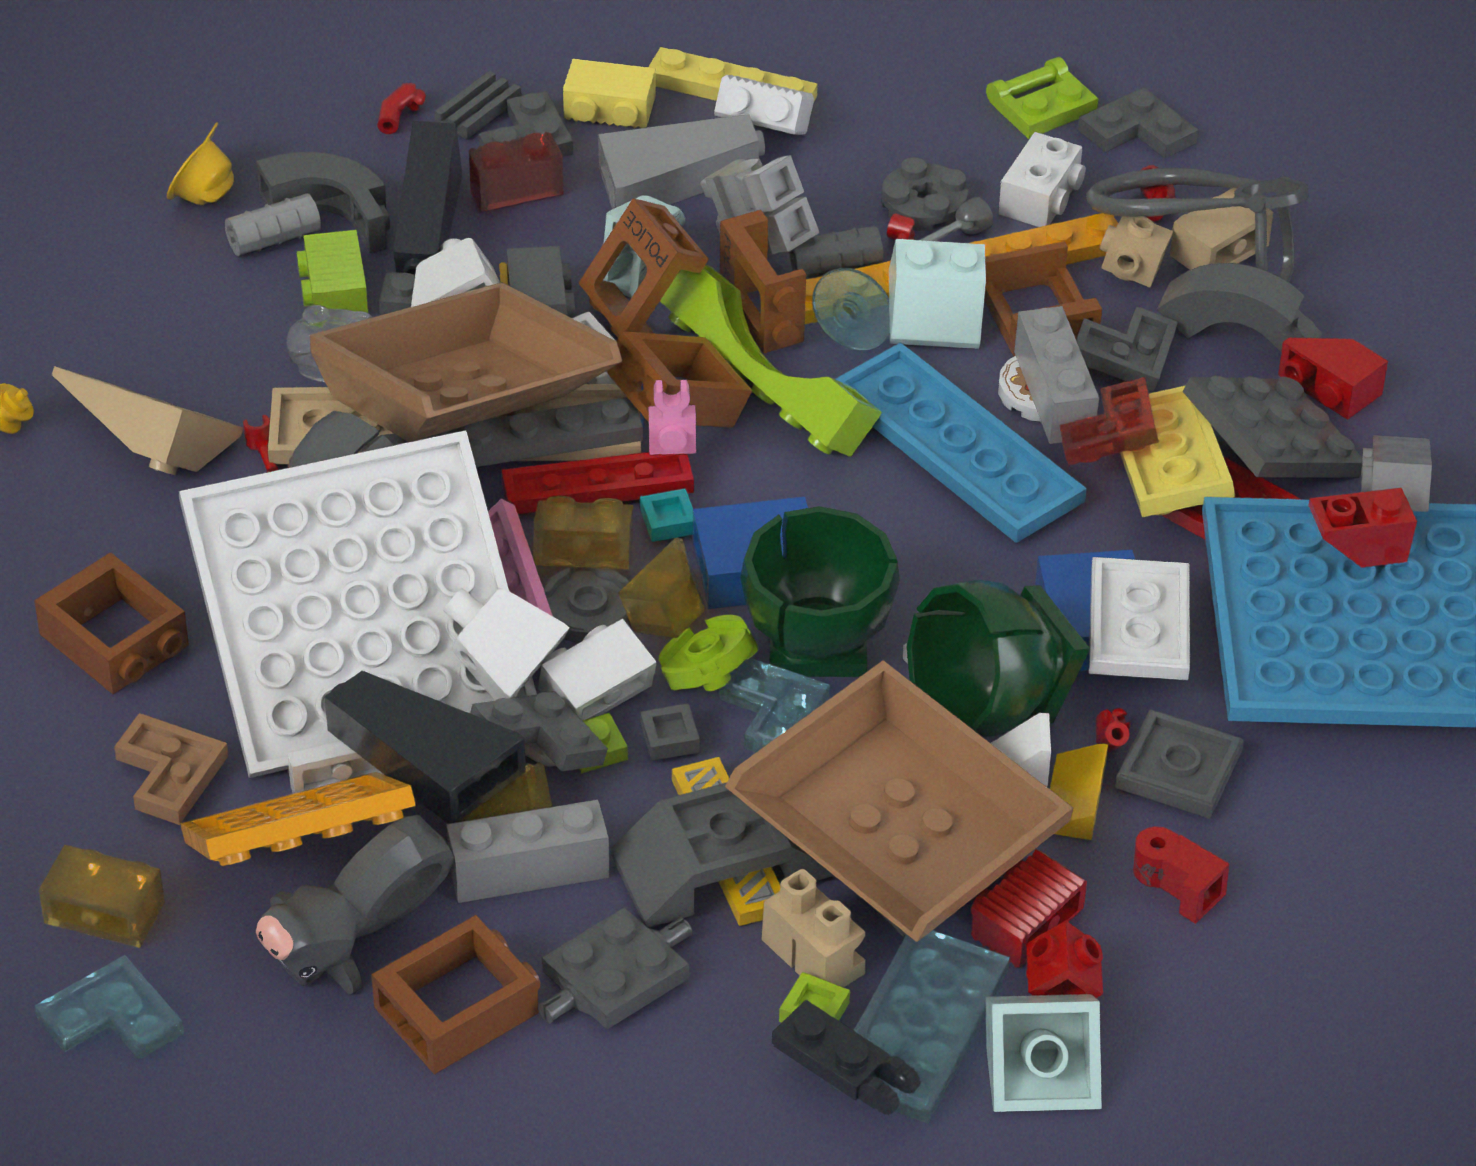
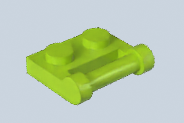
(1044, 108)

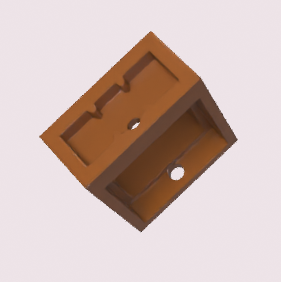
(713, 383)
(90, 593)
(448, 1041)

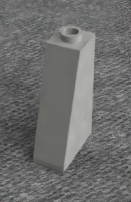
(673, 158)

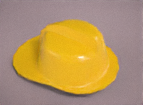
(204, 175)

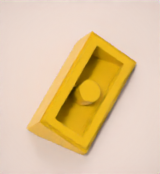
(1079, 782)

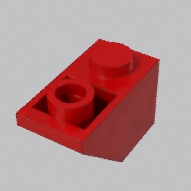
(1335, 372)
(1367, 526)

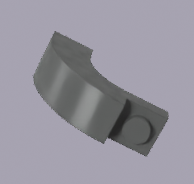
(335, 186)
(1239, 296)

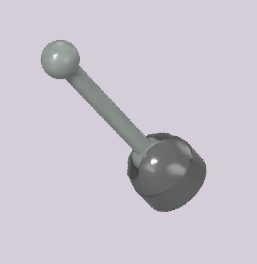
(971, 218)

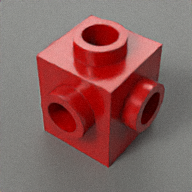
(1064, 963)

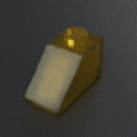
(664, 594)

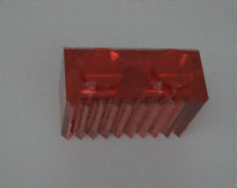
(515, 171)

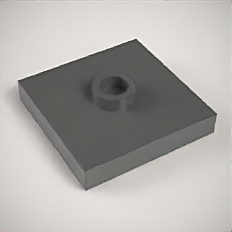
(1179, 763)

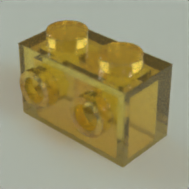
(583, 533)

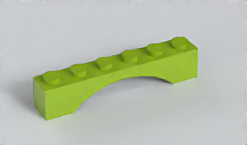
(823, 406)

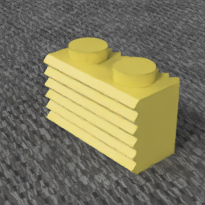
(609, 93)

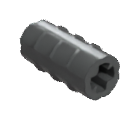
(838, 250)

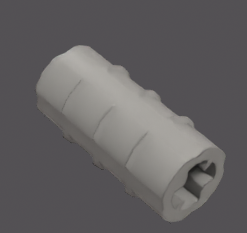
(272, 224)

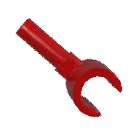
(900, 227)
(257, 439)

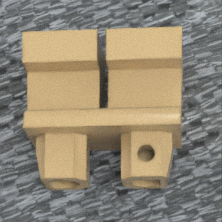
(813, 931)

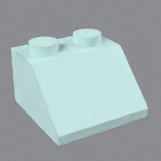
(936, 293)
(1044, 1052)

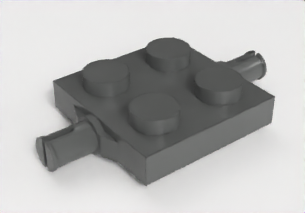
(615, 968)

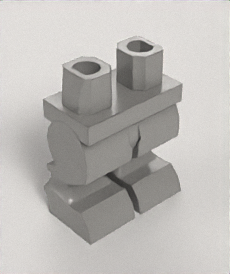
(750, 187)

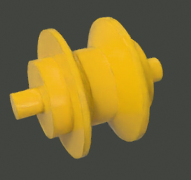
(14, 408)

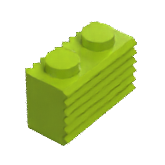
(333, 271)

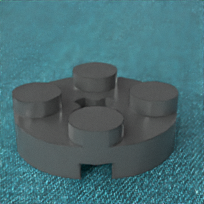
(944, 191)

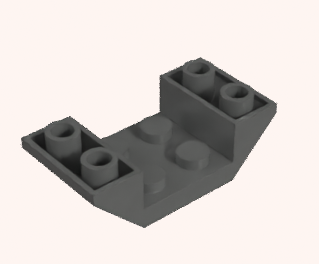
(697, 843)

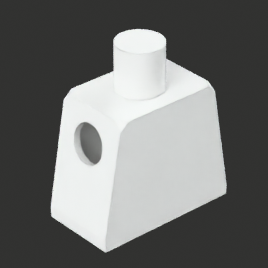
(452, 271)
(503, 639)

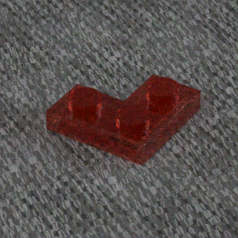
(1124, 426)

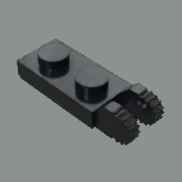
(844, 1058)

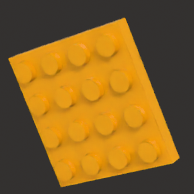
(285, 819)

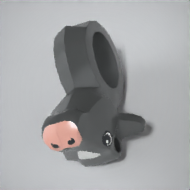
(379, 885)

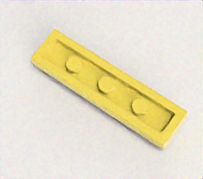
(703, 75)

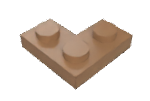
(178, 764)

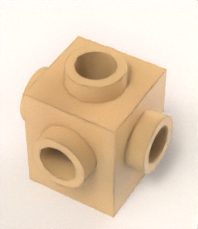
(1135, 249)

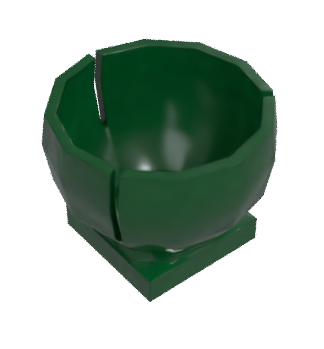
(823, 591)
(993, 653)

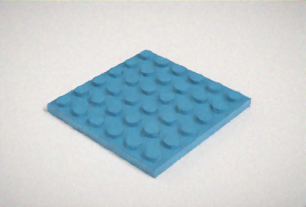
(1335, 641)

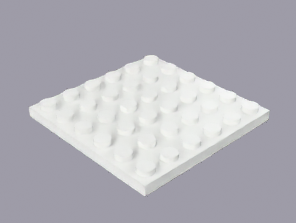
(341, 576)

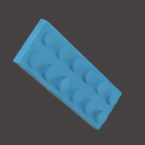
(964, 444)

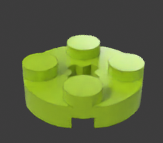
(707, 655)

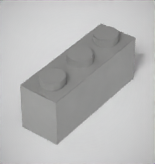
(1054, 369)
(1399, 464)
(528, 851)

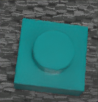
(667, 514)

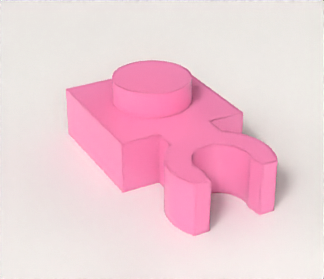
(672, 422)

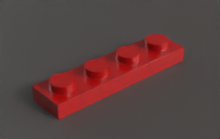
(592, 479)

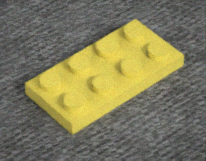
(1183, 463)

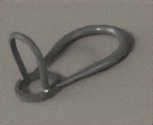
(1246, 195)

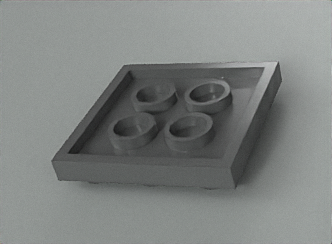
(1274, 427)

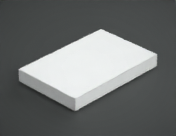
(1139, 618)

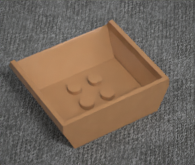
(459, 360)
(899, 799)

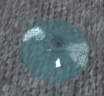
(852, 309)

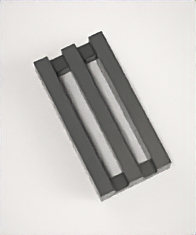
(472, 102)

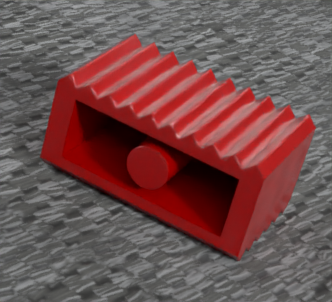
(1025, 905)

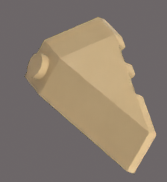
(151, 426)

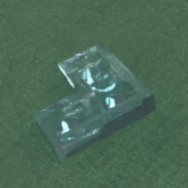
(775, 695)
(111, 998)

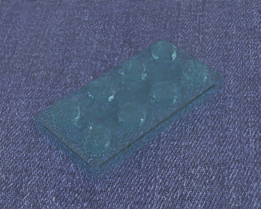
(931, 1011)

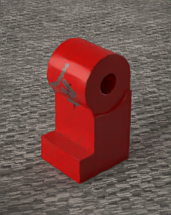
(1181, 870)

